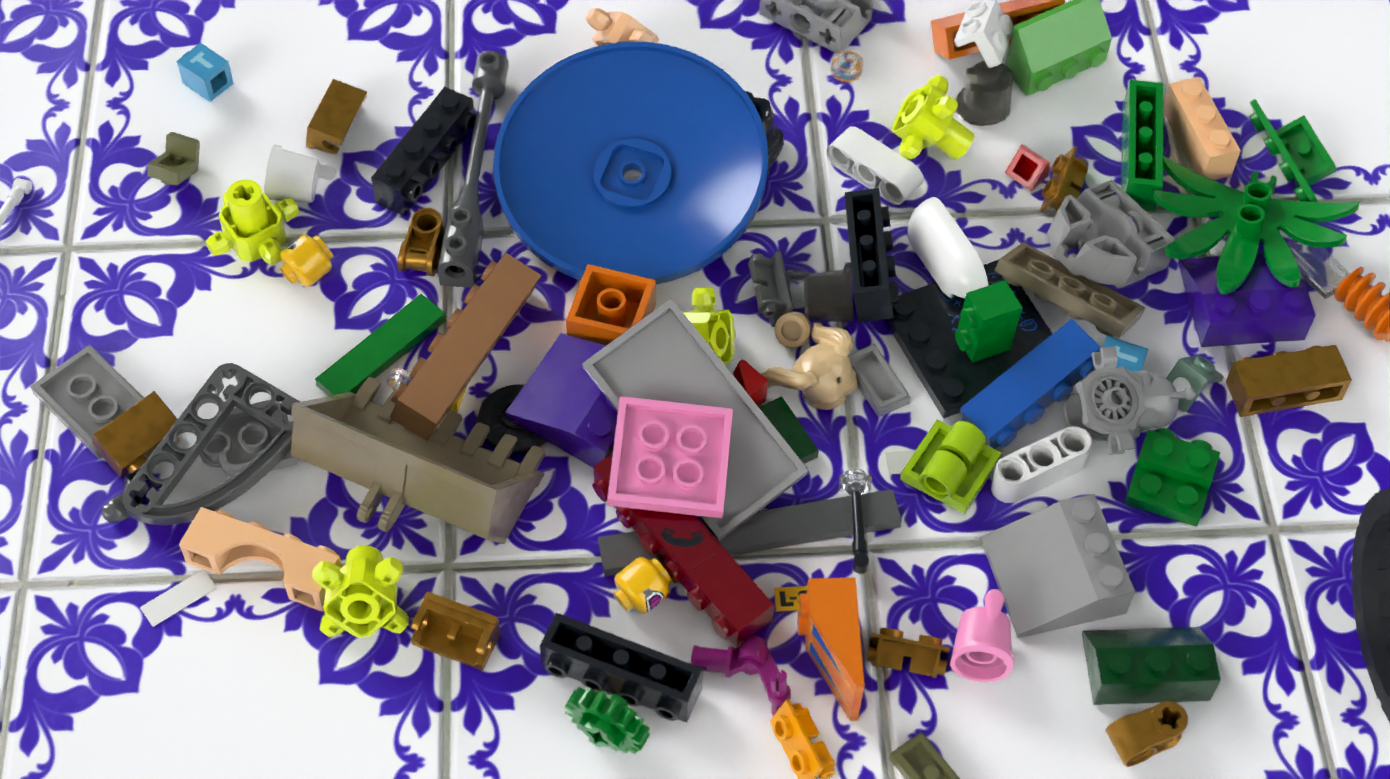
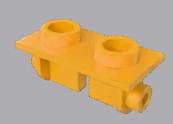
(793, 729)

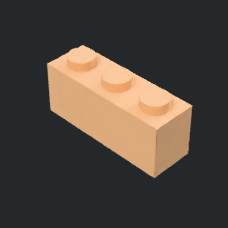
(1200, 129)

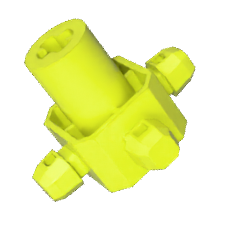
(928, 120)
(252, 223)
(713, 324)
(361, 594)

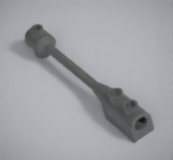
(464, 222)

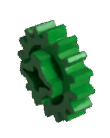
(607, 720)

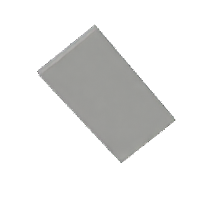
(672, 362)

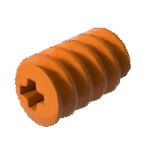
(1366, 302)

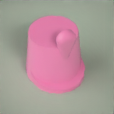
(984, 642)

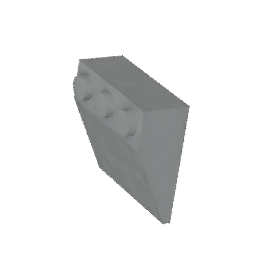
(1059, 567)

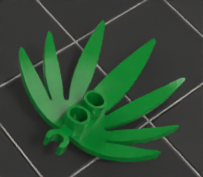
(1248, 220)

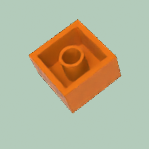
(609, 304)

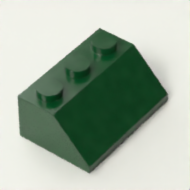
(1150, 665)

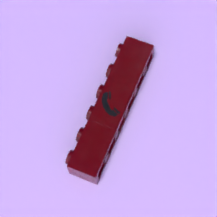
(699, 564)

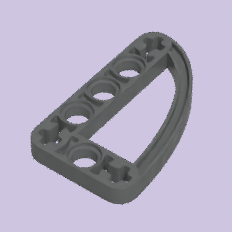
(204, 429)

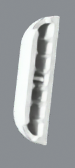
(945, 249)

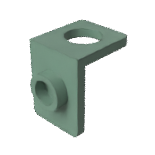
(1198, 372)

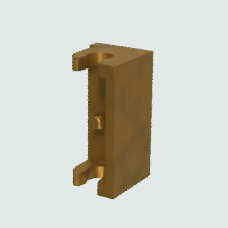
(334, 116)
(455, 631)

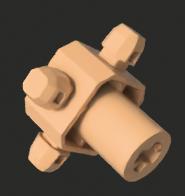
(617, 27)

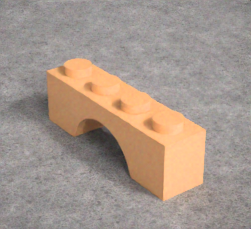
(220, 541)

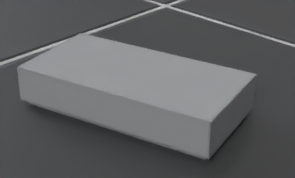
(878, 381)

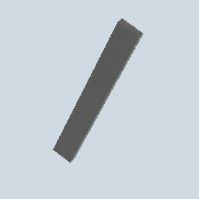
(774, 528)

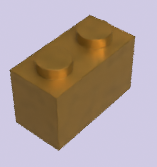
(134, 434)

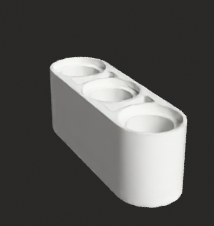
(874, 165)
(1049, 451)

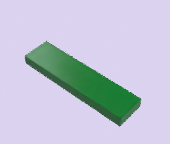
(382, 347)

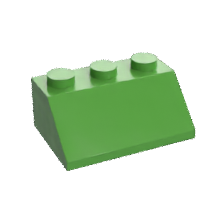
(1058, 45)

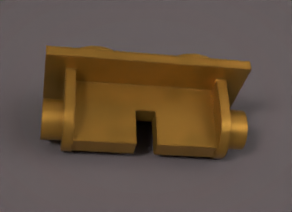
(1066, 172)
(923, 653)

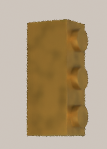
(1288, 380)

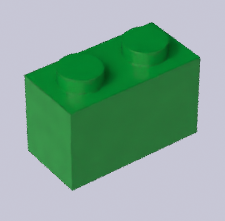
(988, 321)

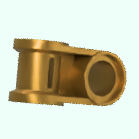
(422, 247)
(1141, 734)

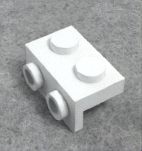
(988, 29)

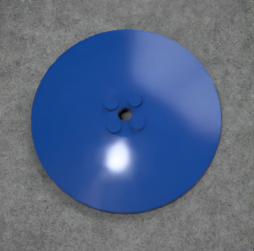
(623, 111)

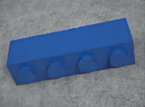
(1032, 385)

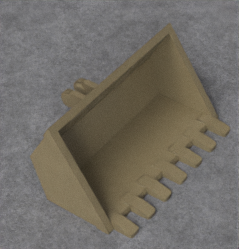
(438, 476)

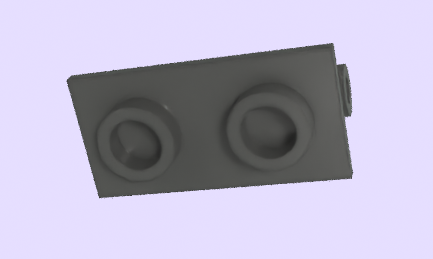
(773, 287)

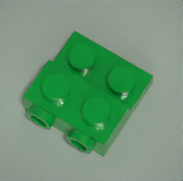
(1172, 476)

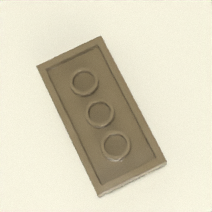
(1078, 295)

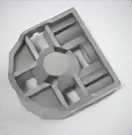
(826, 19)
(1107, 237)

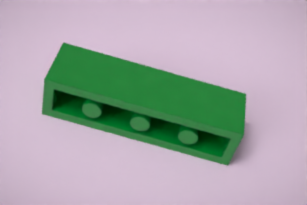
(1142, 142)

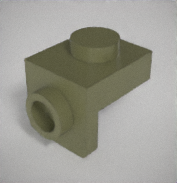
(177, 161)

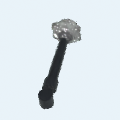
(856, 483)

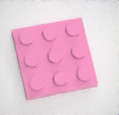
(670, 457)

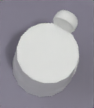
(294, 175)

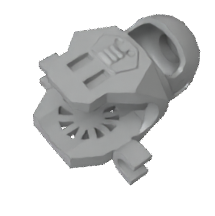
(1103, 397)

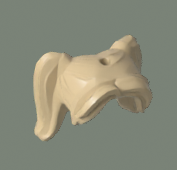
(819, 368)

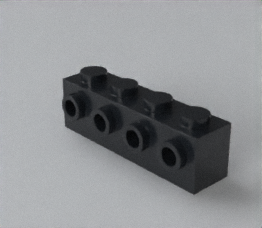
(423, 151)
(868, 255)
(621, 668)

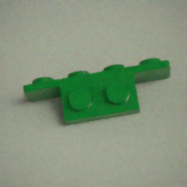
(1298, 148)

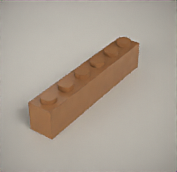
(464, 347)

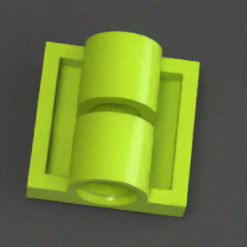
(951, 464)

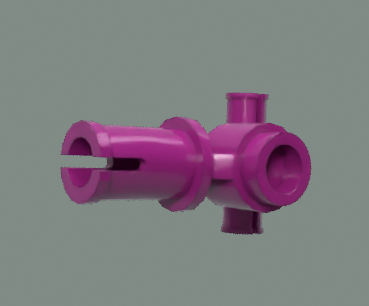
(751, 658)

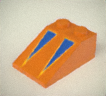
(833, 638)

